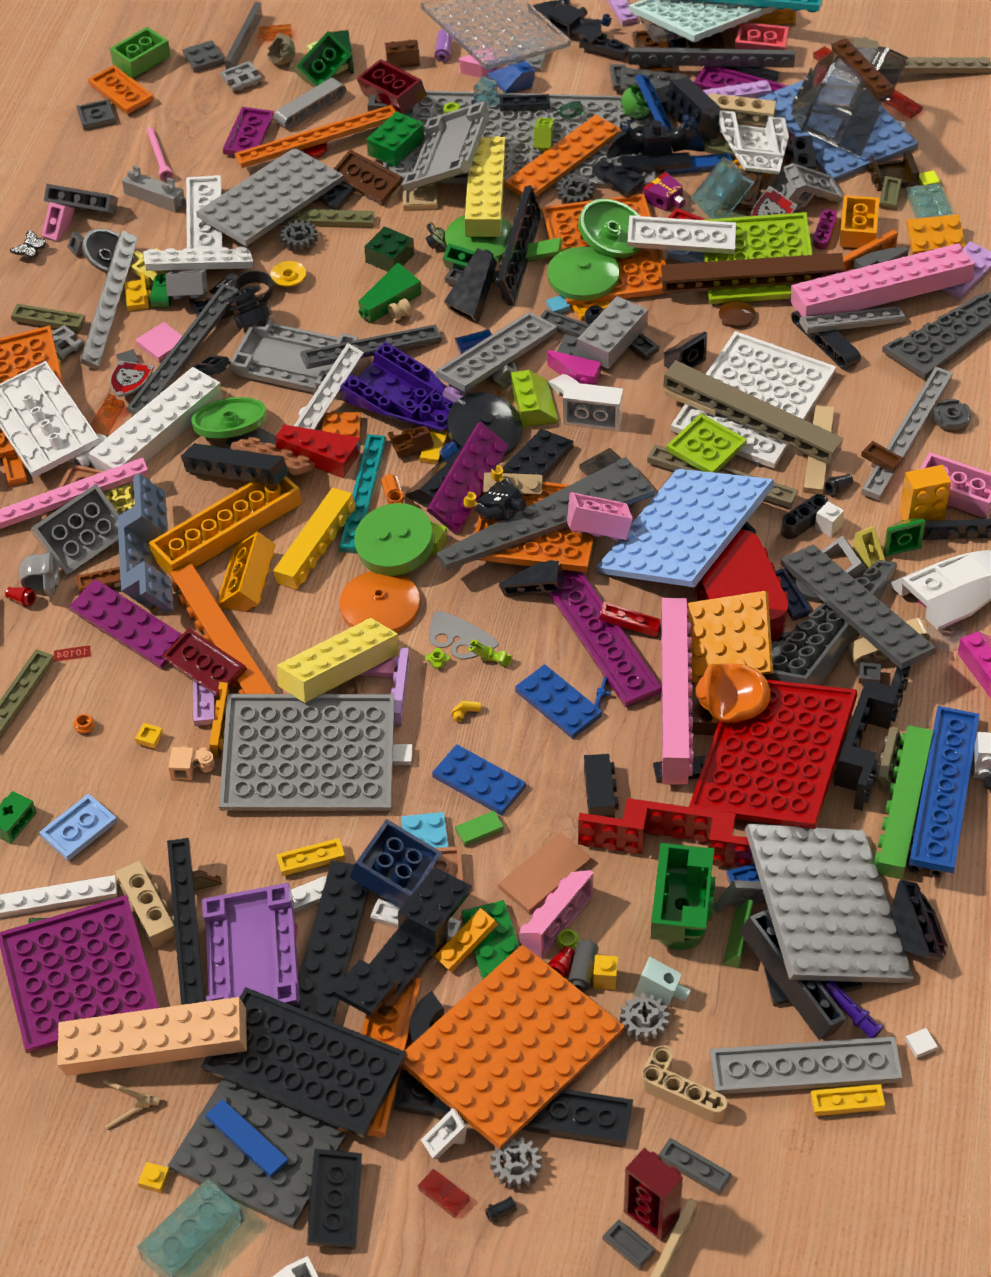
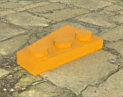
(218, 727)

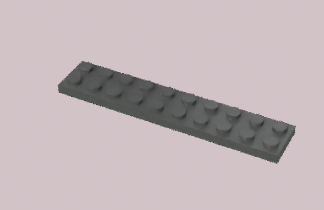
(858, 607)

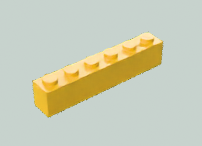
(314, 538)

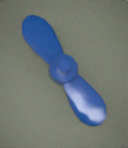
(601, 692)

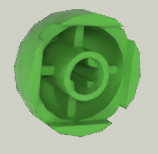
(634, 103)

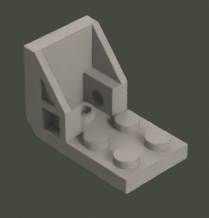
(796, 179)

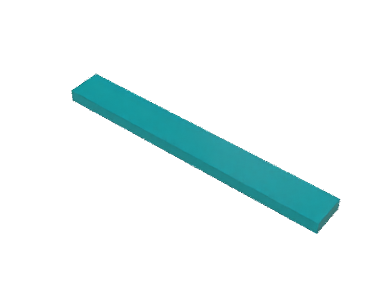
(363, 489)

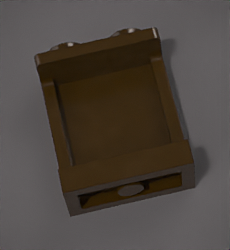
(902, 169)

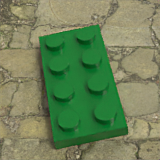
(498, 943)

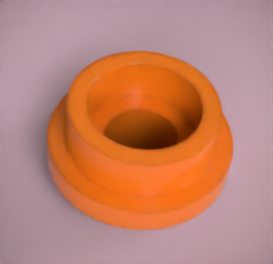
(81, 720)

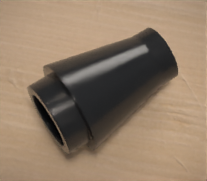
(837, 484)

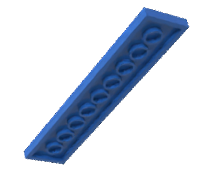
(944, 790)

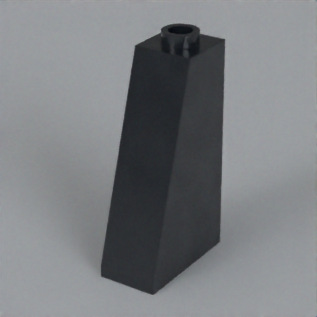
(472, 286)

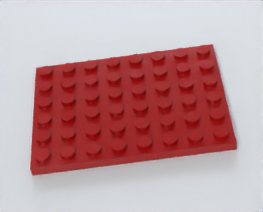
(780, 760)

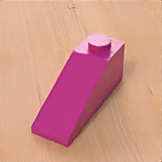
(580, 369)

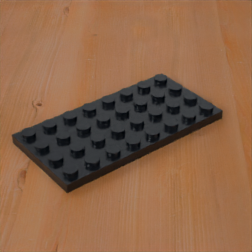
(310, 1064)

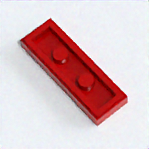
(629, 619)

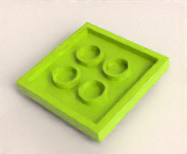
(706, 444)

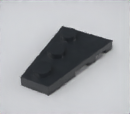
(619, 177)

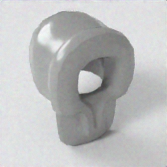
(40, 573)

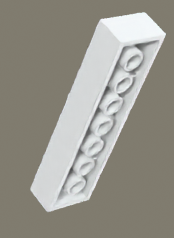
(157, 422)

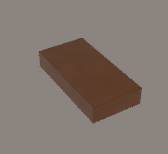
(882, 457)

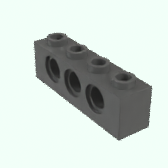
(81, 199)

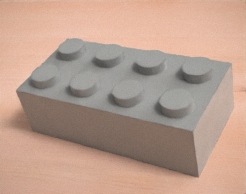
(612, 332)

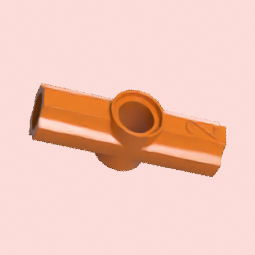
(392, 489)

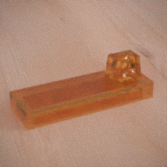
(107, 415)

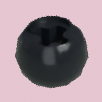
(592, 313)

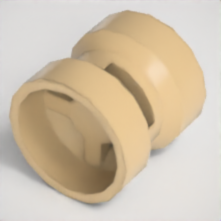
(399, 310)

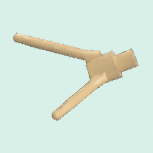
(142, 1100)

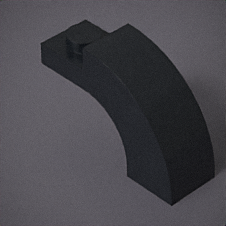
(424, 1015)

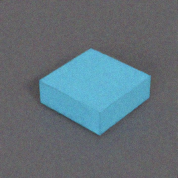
(557, 304)

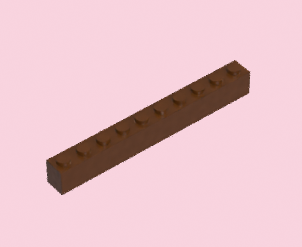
(749, 272)

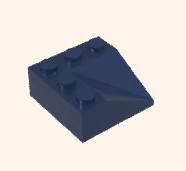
(394, 863)

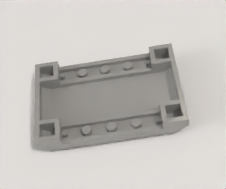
(448, 145)
(273, 355)

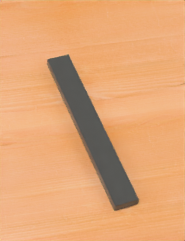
(401, 340)

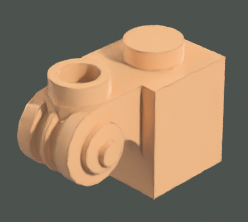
(185, 760)

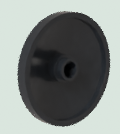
(490, 410)

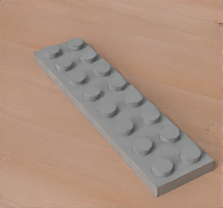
(496, 351)
(805, 1065)

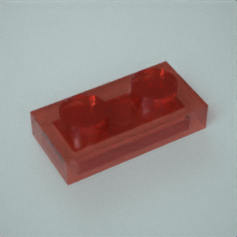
(443, 1193)

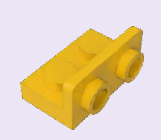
(137, 294)

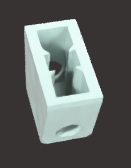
(661, 982)

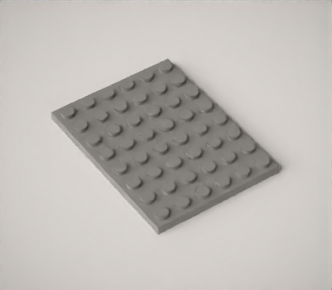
(307, 754)
(827, 904)

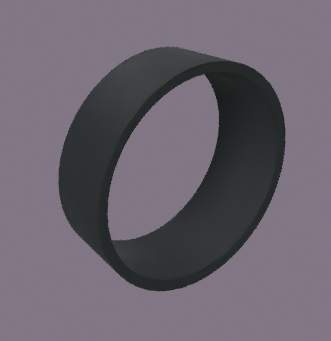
(255, 276)

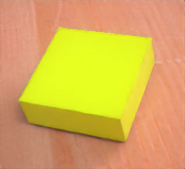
(928, 178)

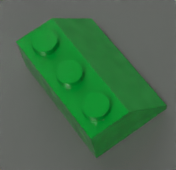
(322, 60)

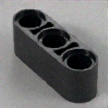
(802, 516)

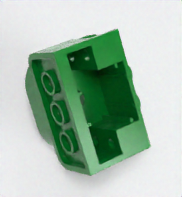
(686, 884)

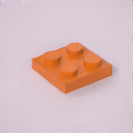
(342, 423)

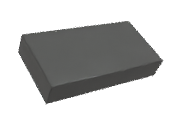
(629, 1244)

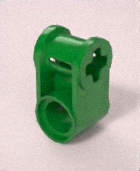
(159, 292)

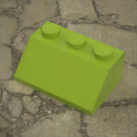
(533, 398)

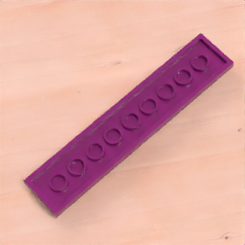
(604, 641)

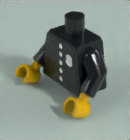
(499, 501)

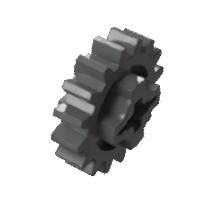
(575, 189)
(298, 235)

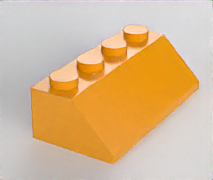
(246, 573)

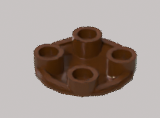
(736, 314)

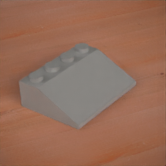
(79, 529)

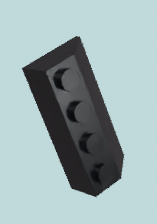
(427, 487)

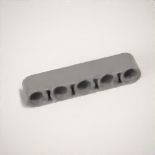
(310, 103)

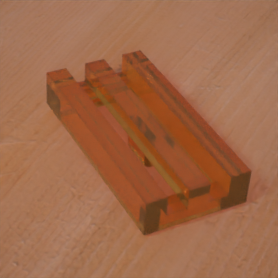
(269, 32)

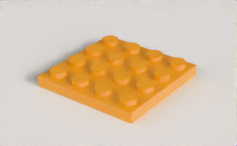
(731, 632)

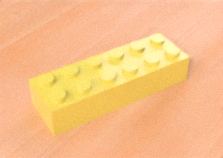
(337, 660)

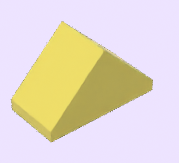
(868, 546)

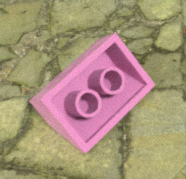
(598, 516)

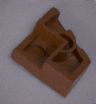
(411, 441)

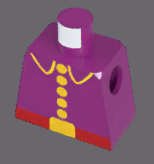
(664, 192)

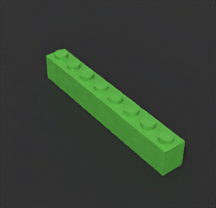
(904, 803)

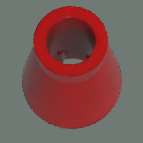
(21, 595)
(562, 961)

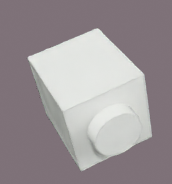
(829, 519)

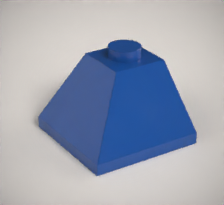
(514, 77)

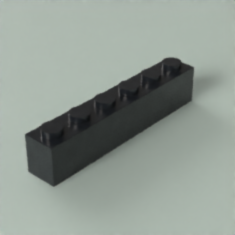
(234, 464)
(806, 996)

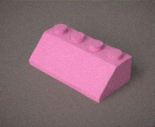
(557, 912)

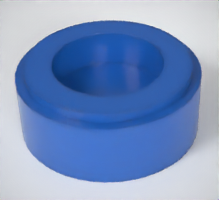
(448, 449)

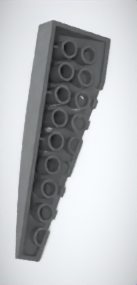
(821, 641)

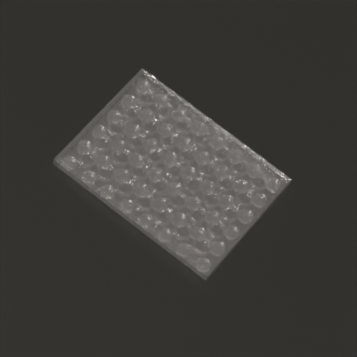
(496, 29)

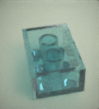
(722, 189)

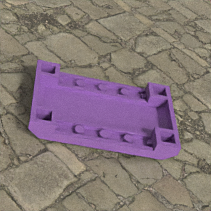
(252, 944)

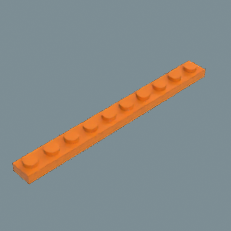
(314, 137)

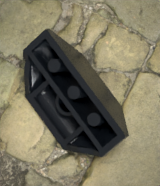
(917, 922)

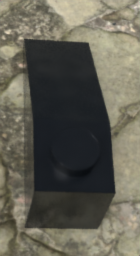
(539, 578)

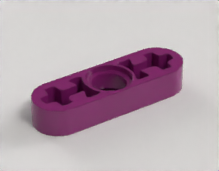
(825, 224)

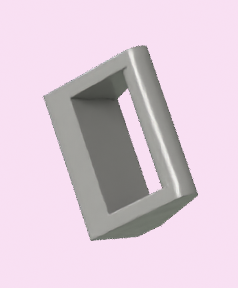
(843, 545)

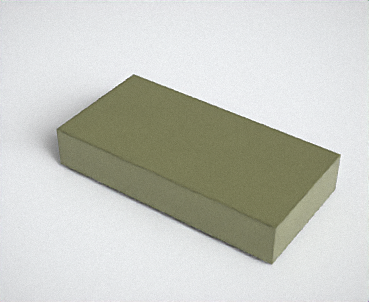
(890, 193)

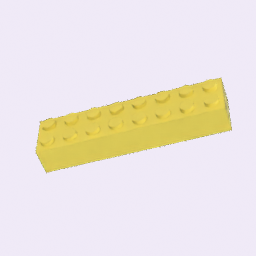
(485, 189)

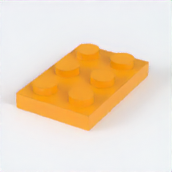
(934, 233)

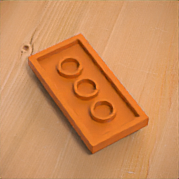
(120, 89)

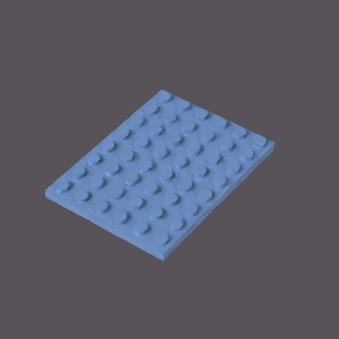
(885, 142)

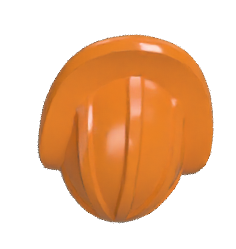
(733, 692)

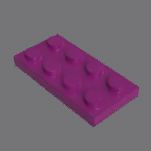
(248, 130)

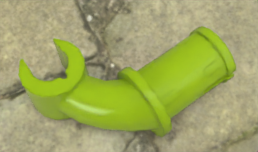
(487, 653)

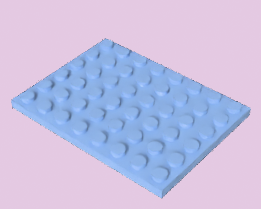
(685, 527)

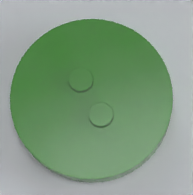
(394, 539)

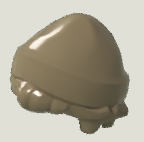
(281, 50)

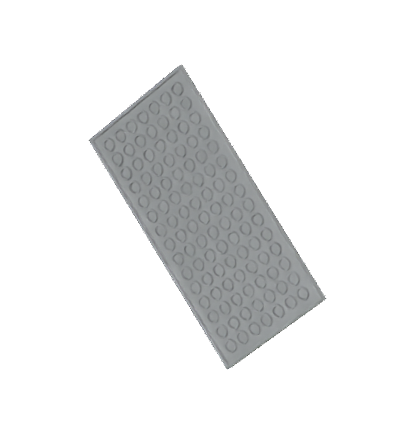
(519, 130)

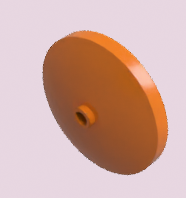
(384, 598)

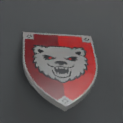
(773, 203)
(129, 377)

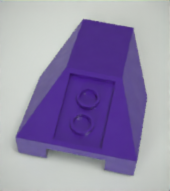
(399, 389)

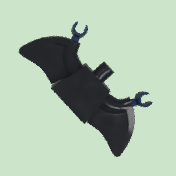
(572, 20)
(656, 139)

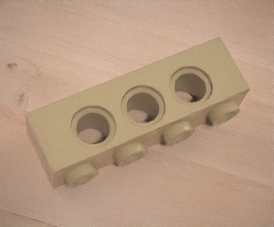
(747, 110)
(156, 931)

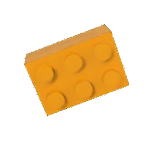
(858, 221)
(925, 494)

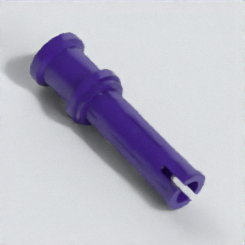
(860, 1017)

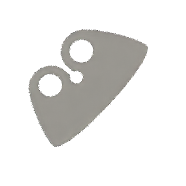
(453, 626)

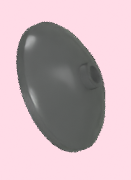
(99, 247)

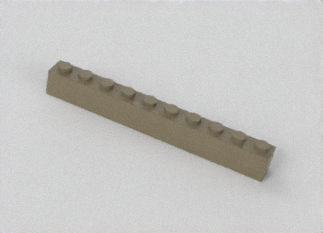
(753, 412)

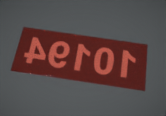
(72, 653)

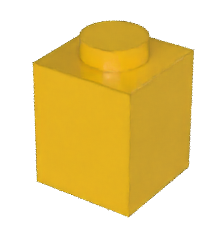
(605, 972)

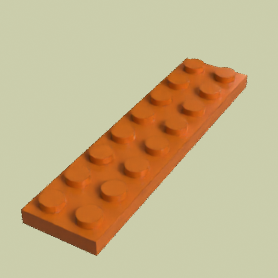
(564, 156)
(394, 1031)

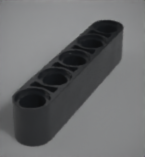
(832, 344)

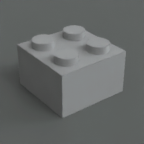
(186, 283)

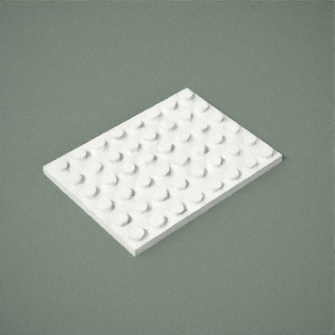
(771, 375)

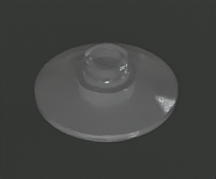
(948, 637)

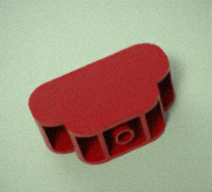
(744, 570)

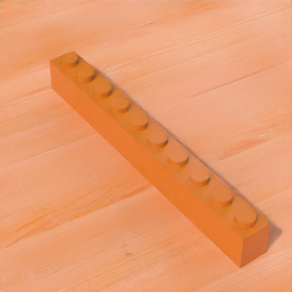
(216, 628)

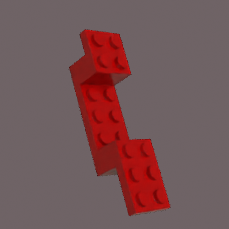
(667, 820)

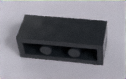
(600, 785)

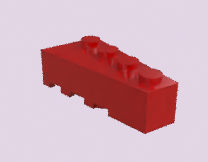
(328, 450)

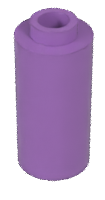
(443, 46)

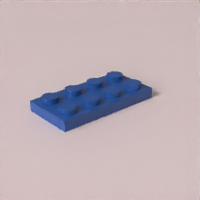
(558, 701)
(479, 779)

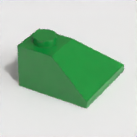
(904, 536)

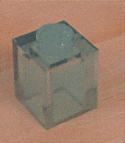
(485, 90)

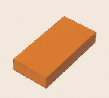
(14, 470)

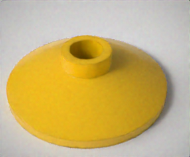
(288, 273)

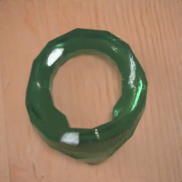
(575, 105)

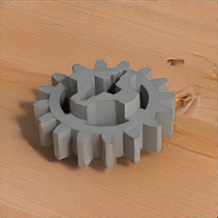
(655, 1013)
(516, 1163)

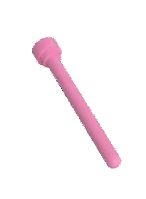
(164, 171)

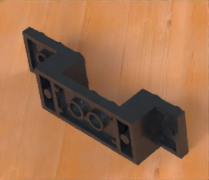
(876, 707)
(418, 938)

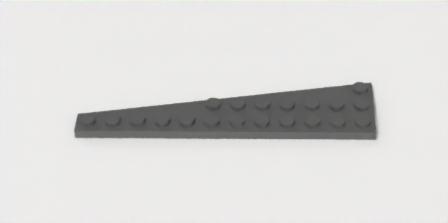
(942, 339)
(615, 482)

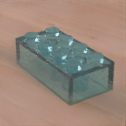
(191, 1232)

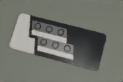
(228, 280)

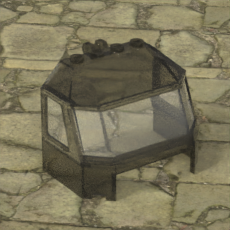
(838, 104)

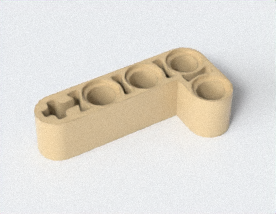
(864, 651)
(716, 1103)

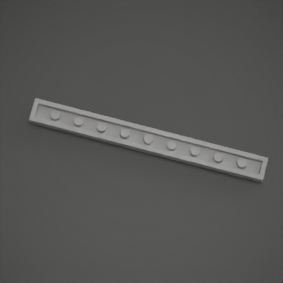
(108, 300)
(909, 429)

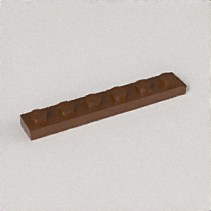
(862, 68)

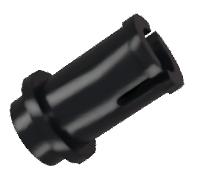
(500, 1209)

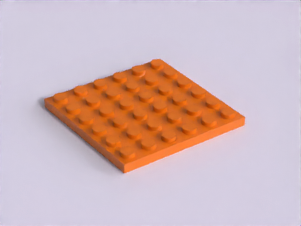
(566, 546)

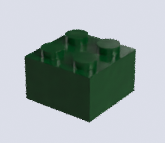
(388, 249)

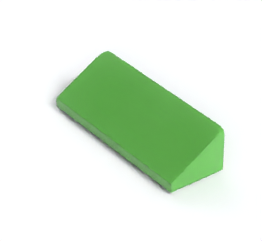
(736, 942)

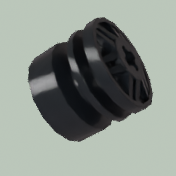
(249, 306)

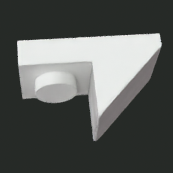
(444, 1134)

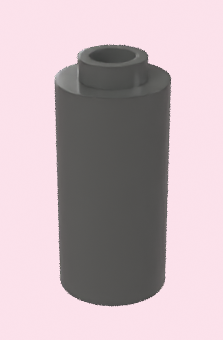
(583, 964)

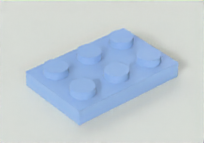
(78, 827)

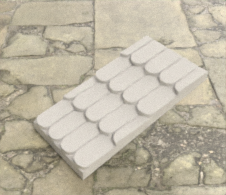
(43, 420)

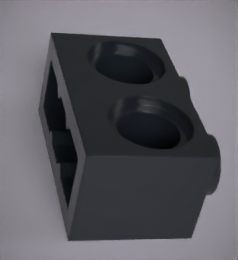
(803, 155)

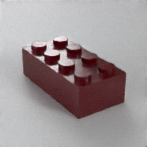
(392, 86)
(652, 1193)

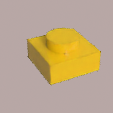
(149, 735)
(153, 1177)

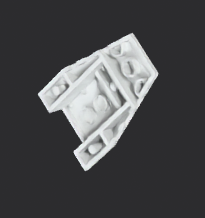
(756, 147)

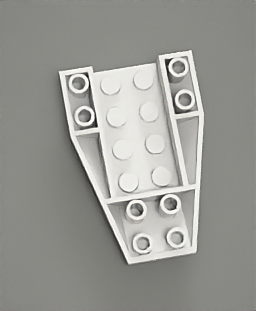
(950, 587)

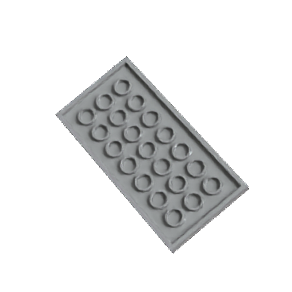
(270, 196)

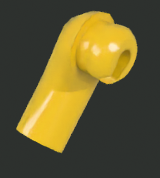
(463, 707)

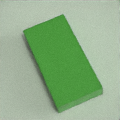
(544, 249)
(479, 828)

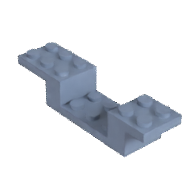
(135, 531)

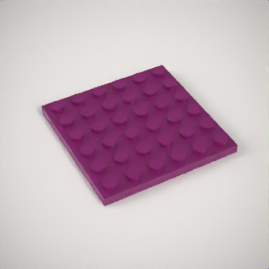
(75, 969)

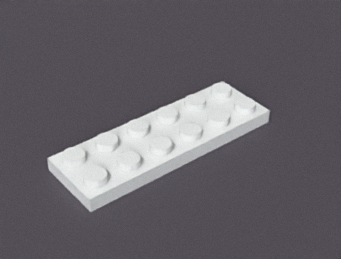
(199, 193)
(681, 234)
(197, 259)

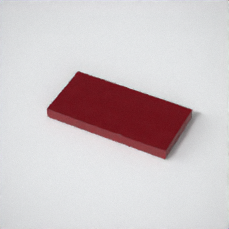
(203, 662)

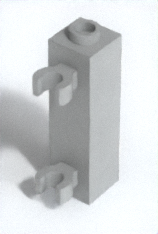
(153, 191)

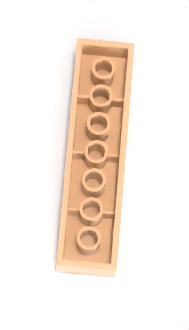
(152, 1036)

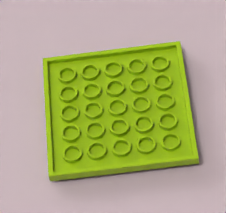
(763, 238)

